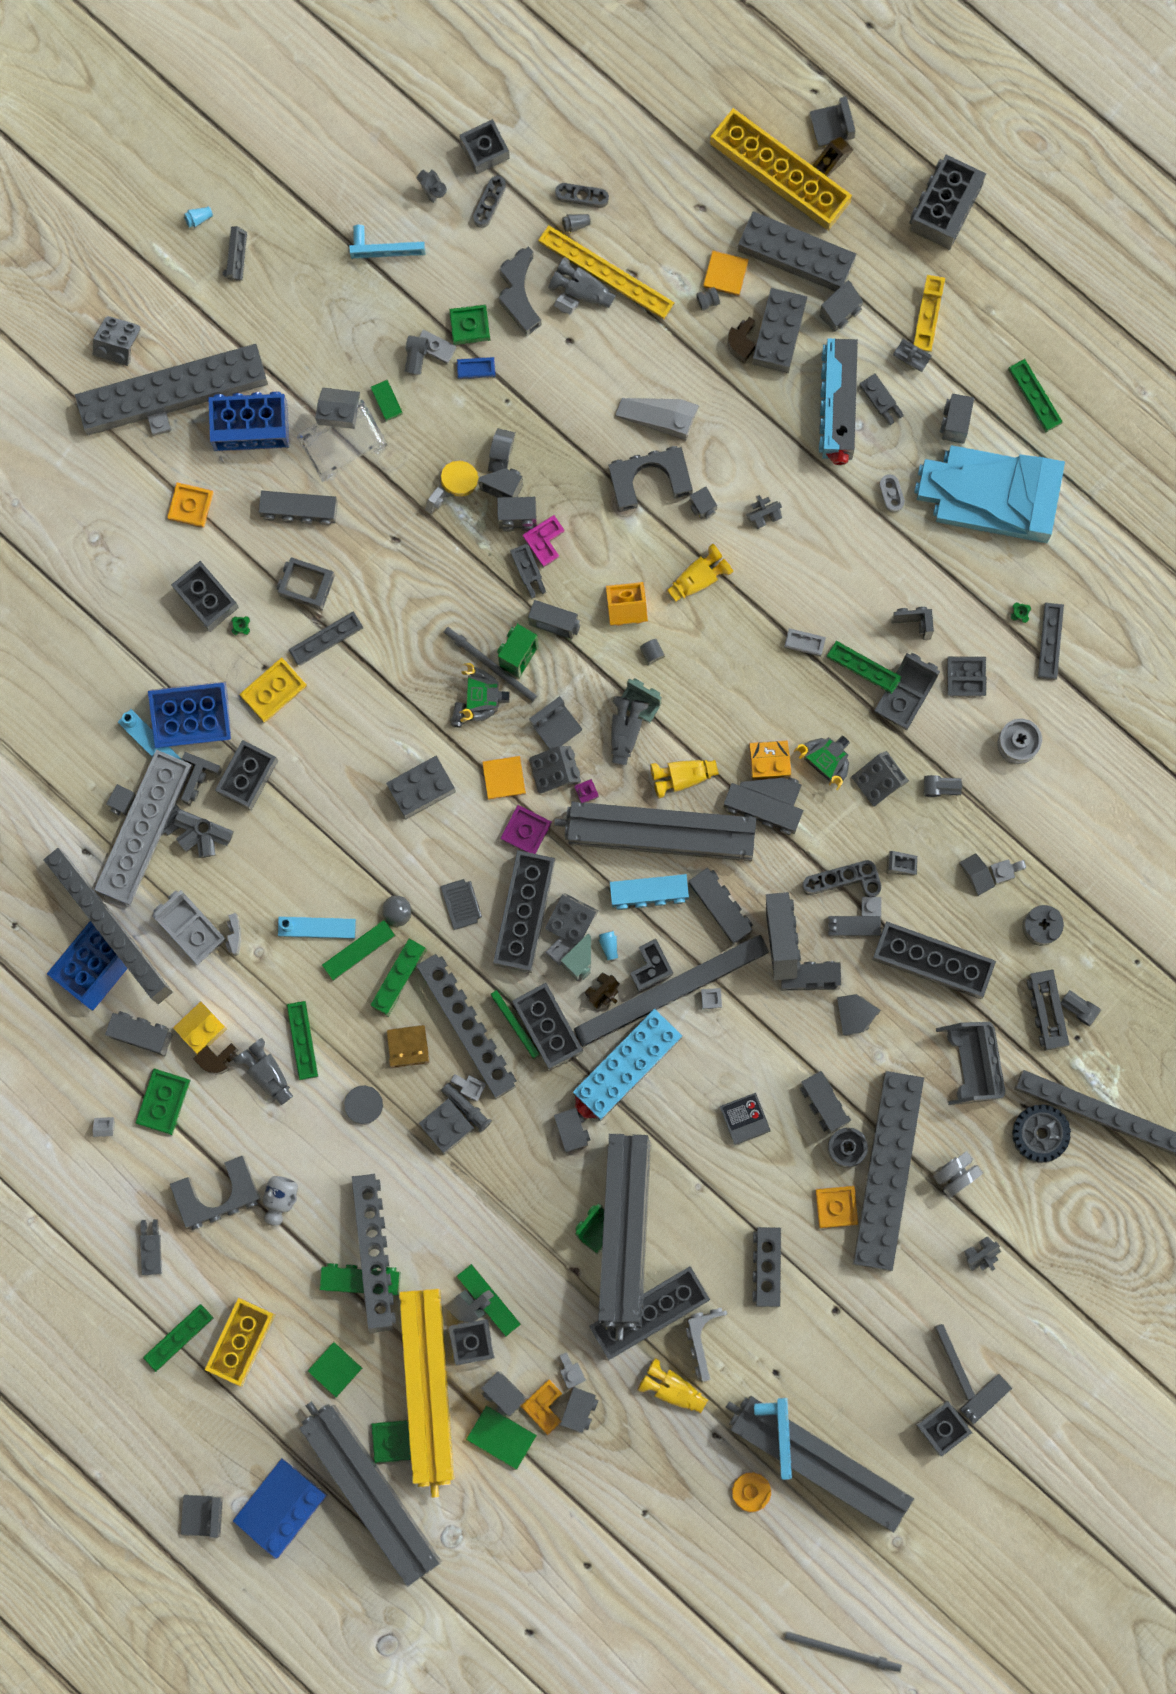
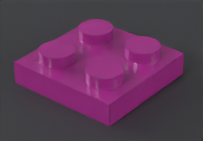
(526, 830)

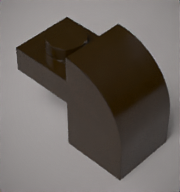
(738, 343)
(215, 1064)

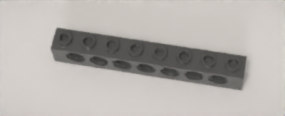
(427, 969)
(362, 1185)

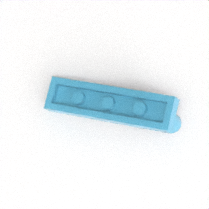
(360, 250)
(142, 733)
(316, 927)
(780, 1409)

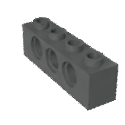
(773, 1236)

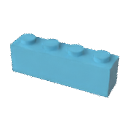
(649, 890)

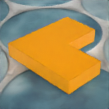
(538, 1407)

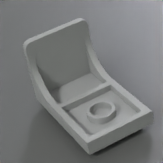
(188, 926)
(694, 1332)

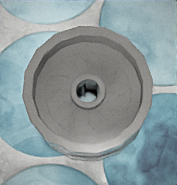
(1019, 730)
(957, 1173)

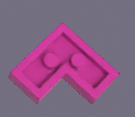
(540, 538)

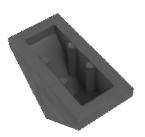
(901, 863)
(977, 873)

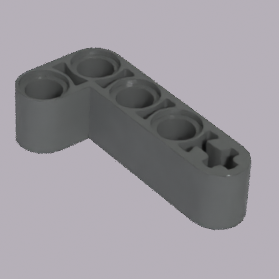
(840, 881)

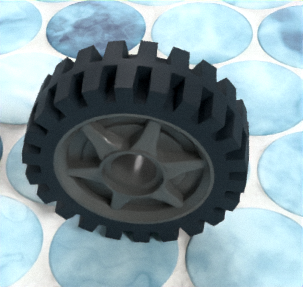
(1056, 1129)

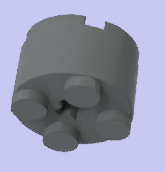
(1035, 933)
(858, 1146)

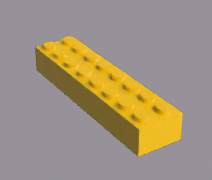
(780, 169)

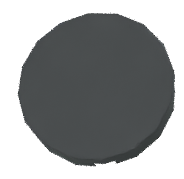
(363, 1104)

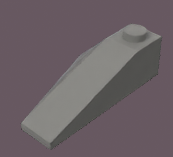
(664, 415)

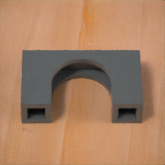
(670, 461)
(243, 1194)

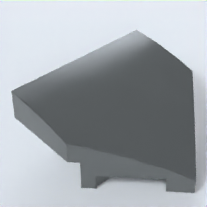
(856, 1013)

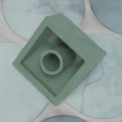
(578, 960)

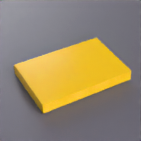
(273, 690)

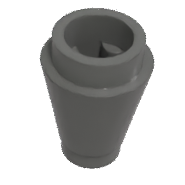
(574, 222)

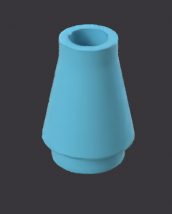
(197, 216)
(609, 944)

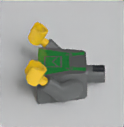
(482, 695)
(827, 758)

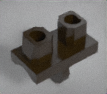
(605, 993)

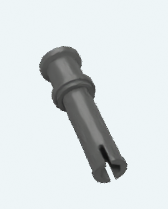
(472, 1113)

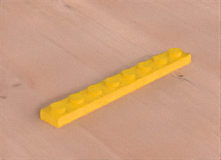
(606, 272)

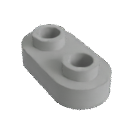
(892, 493)

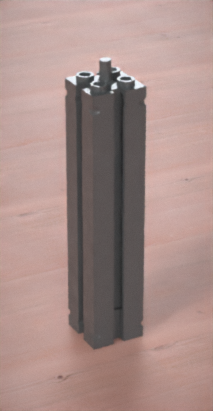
(659, 831)
(625, 1233)
(824, 1465)
(369, 1493)

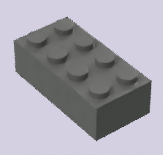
(779, 330)
(782, 936)
(547, 1026)

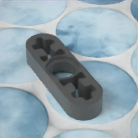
(577, 188)
(479, 210)

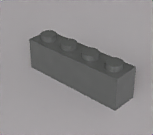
(298, 507)
(763, 808)
(720, 906)

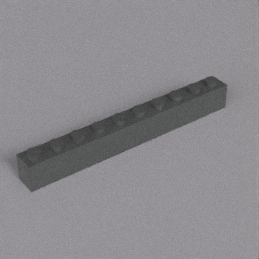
(108, 926)
(1097, 1111)

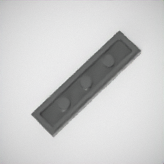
(326, 638)
(1050, 641)
(955, 1362)

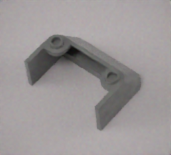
(979, 1061)

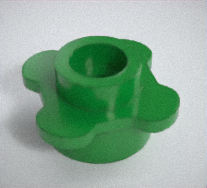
(1020, 607)
(240, 620)

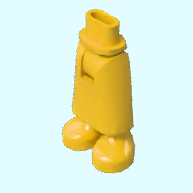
(700, 575)
(683, 775)
(672, 1388)

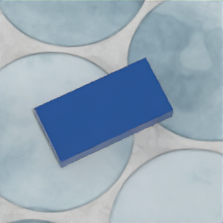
(476, 368)

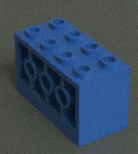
(248, 421)

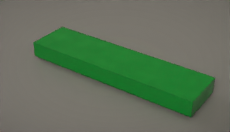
(1035, 395)
(864, 667)
(358, 950)
(514, 1024)
(302, 1040)
(497, 1309)
(178, 1337)

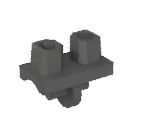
(431, 184)
(912, 355)
(772, 509)
(984, 1258)

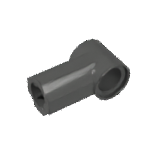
(416, 349)
(936, 786)
(1084, 1010)

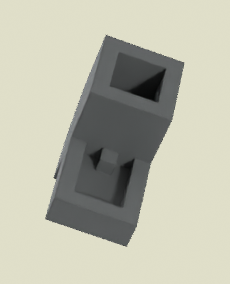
(501, 449)
(468, 1310)

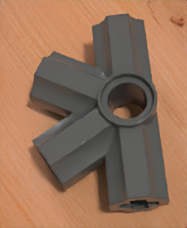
(205, 840)

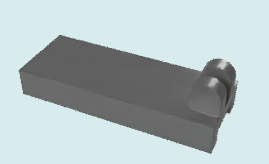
(236, 254)
(854, 925)
(986, 1398)

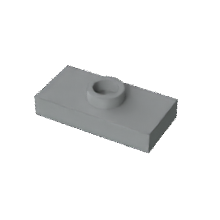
(438, 347)
(805, 642)
(560, 950)

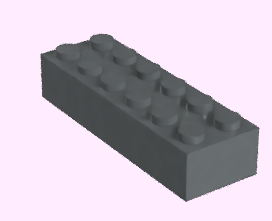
(796, 252)
(524, 911)
(934, 960)
(660, 1308)

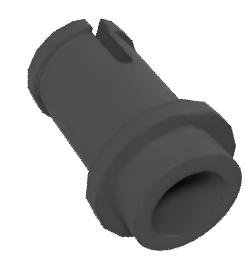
(455, 720)

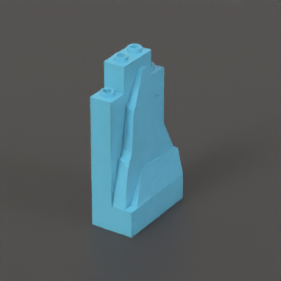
(993, 492)

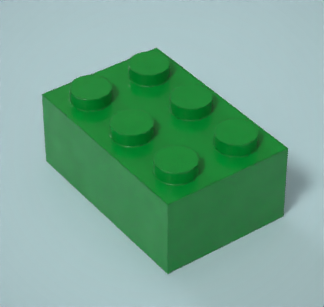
(517, 650)

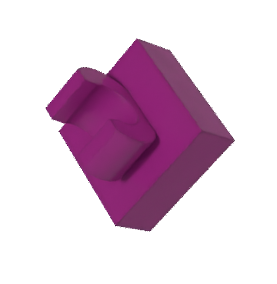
(586, 791)

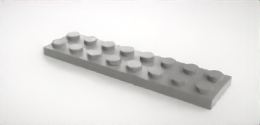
(143, 827)

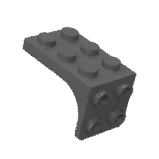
(910, 692)

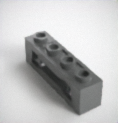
(1041, 1021)

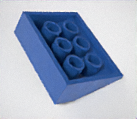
(190, 714)
(88, 967)
(280, 1508)

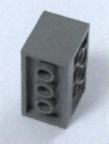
(946, 201)

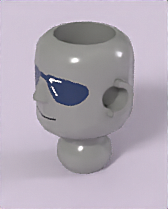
(279, 1198)

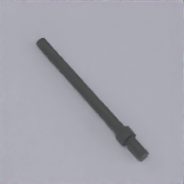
(461, 641)
(880, 1662)

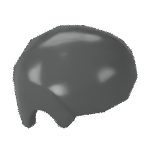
(396, 911)

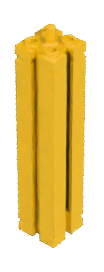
(427, 1388)

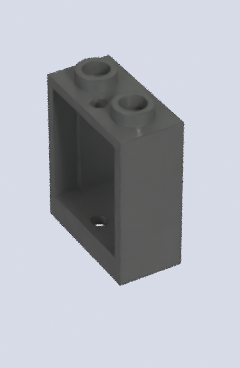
(323, 591)
(554, 619)

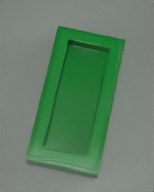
(386, 400)

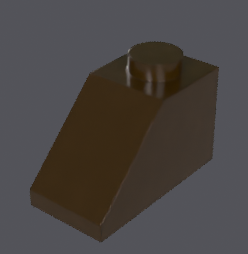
(833, 156)

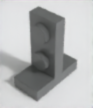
(198, 775)

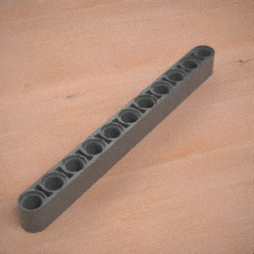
(671, 990)

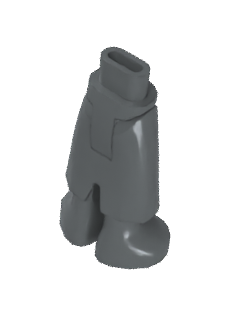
(582, 285)
(625, 728)
(265, 1072)

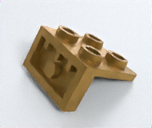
(408, 1046)

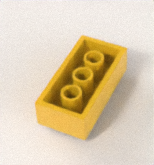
(240, 1342)

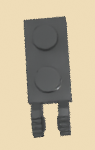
(880, 398)
(527, 568)
(150, 1249)

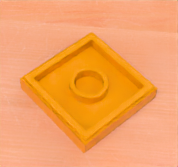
(726, 273)
(190, 505)
(504, 777)
(836, 1207)

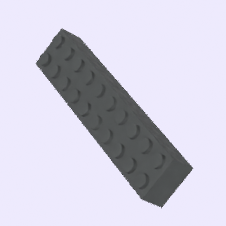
(171, 389)
(888, 1171)

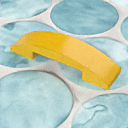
(929, 312)

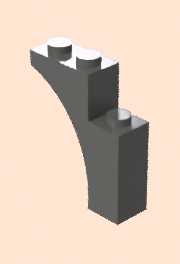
(515, 299)

